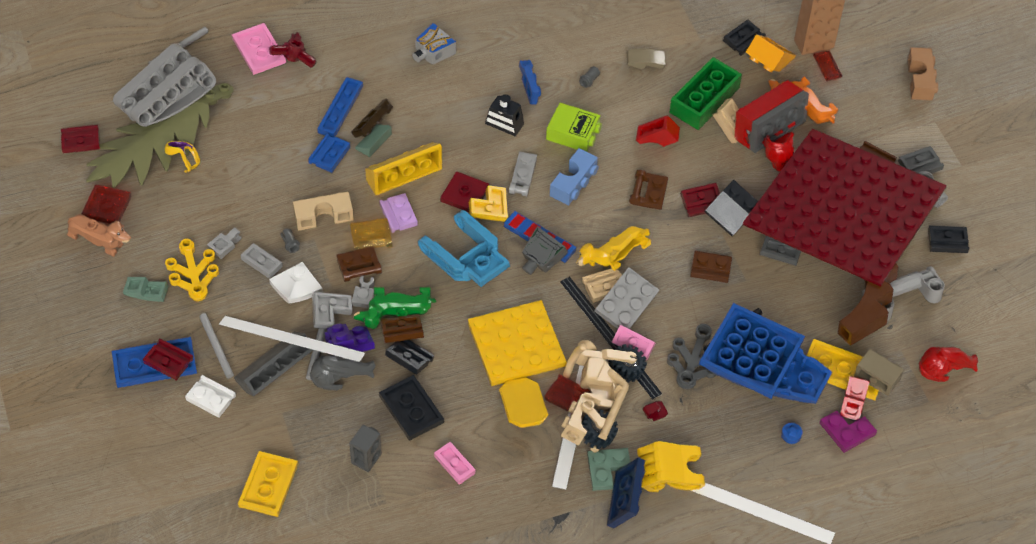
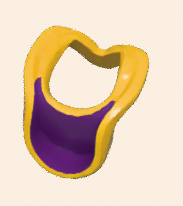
(175, 147)

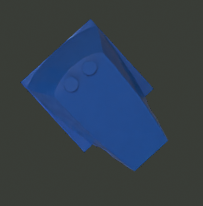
(764, 358)

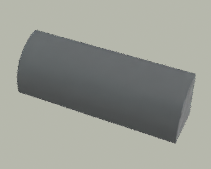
(271, 366)

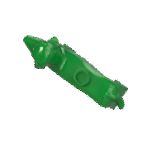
(394, 304)

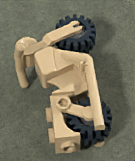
(596, 411)

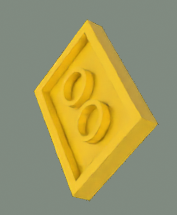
(268, 484)

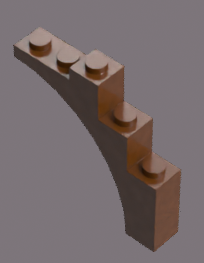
(870, 312)

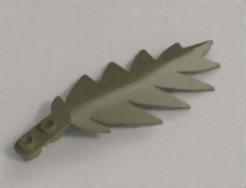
(140, 145)

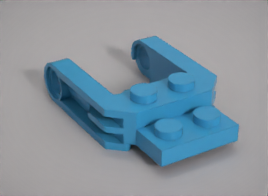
(479, 263)

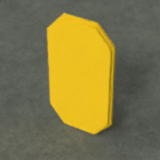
(523, 402)

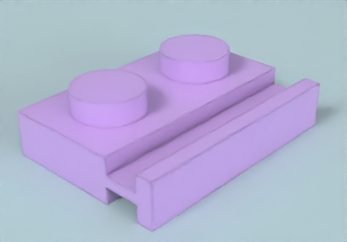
(398, 213)

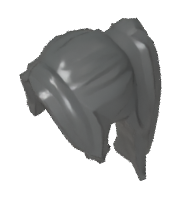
(330, 369)

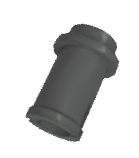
(587, 79)
(292, 245)

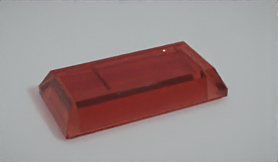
(827, 65)

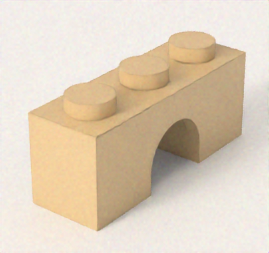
(336, 205)

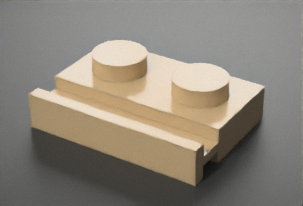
(727, 118)
(600, 283)

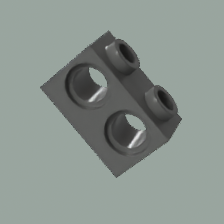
(365, 448)

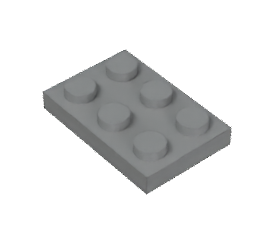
(626, 300)

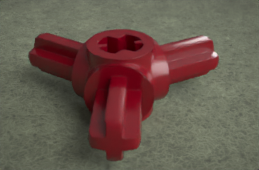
(293, 51)

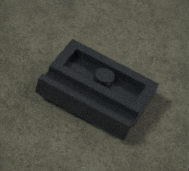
(742, 36)
(948, 239)
(409, 355)

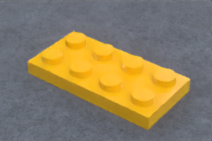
(840, 362)

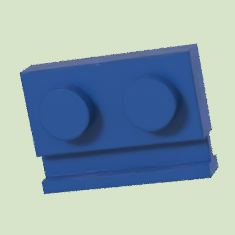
(329, 153)

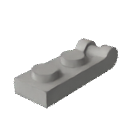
(523, 173)

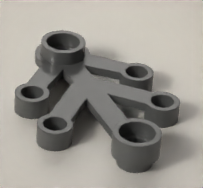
(691, 359)

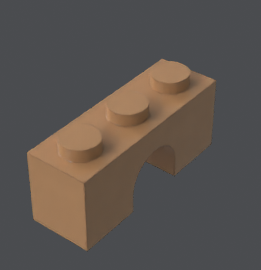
(922, 84)

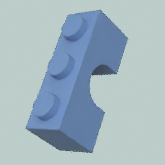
(567, 188)

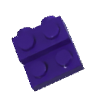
(355, 339)

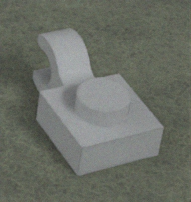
(224, 244)

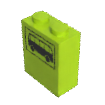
(573, 127)

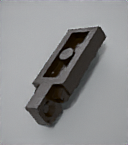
(372, 118)

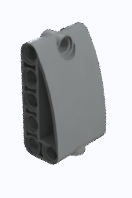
(165, 89)

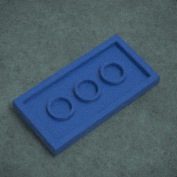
(131, 369)

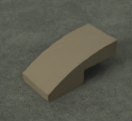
(641, 57)

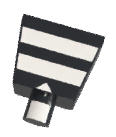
(505, 115)

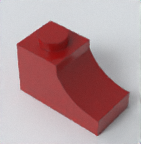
(659, 131)

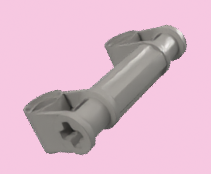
(926, 281)

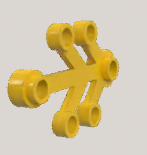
(192, 271)

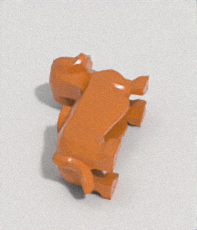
(815, 110)

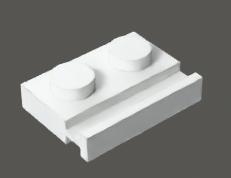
(210, 396)

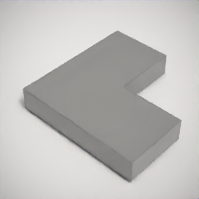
(327, 305)

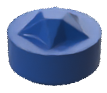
(791, 433)

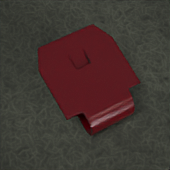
(655, 410)

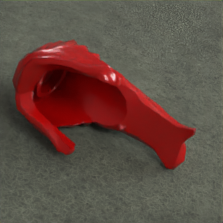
(780, 150)
(940, 361)

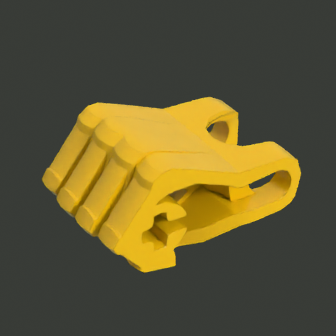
(668, 465)

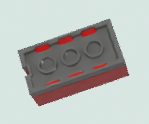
(771, 115)

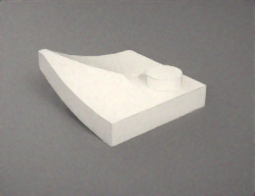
(295, 284)

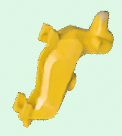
(615, 249)

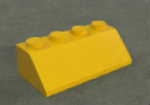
(404, 168)

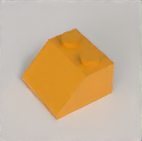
(769, 53)

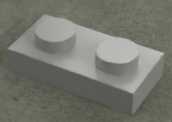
(261, 261)

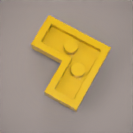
(493, 207)

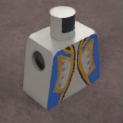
(434, 45)

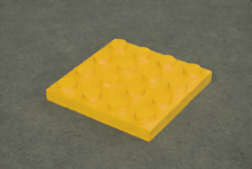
(516, 342)

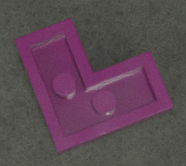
(847, 435)

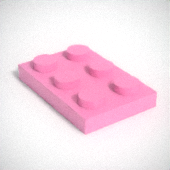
(254, 48)

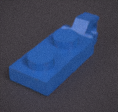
(529, 81)

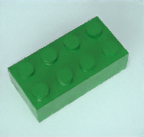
(705, 93)

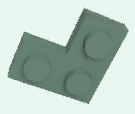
(603, 463)

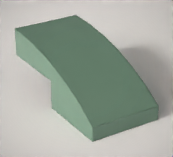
(146, 290)

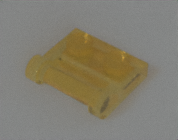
(371, 231)

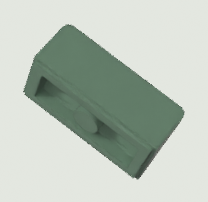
(374, 140)

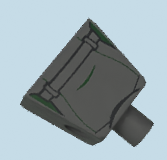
(542, 252)

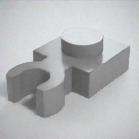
(363, 294)

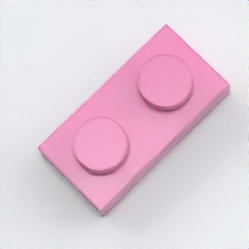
(627, 337)
(454, 463)

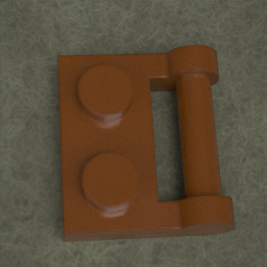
(655, 190)
(358, 263)

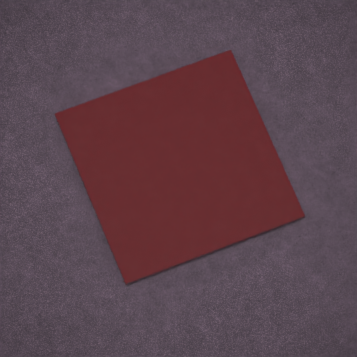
(845, 206)

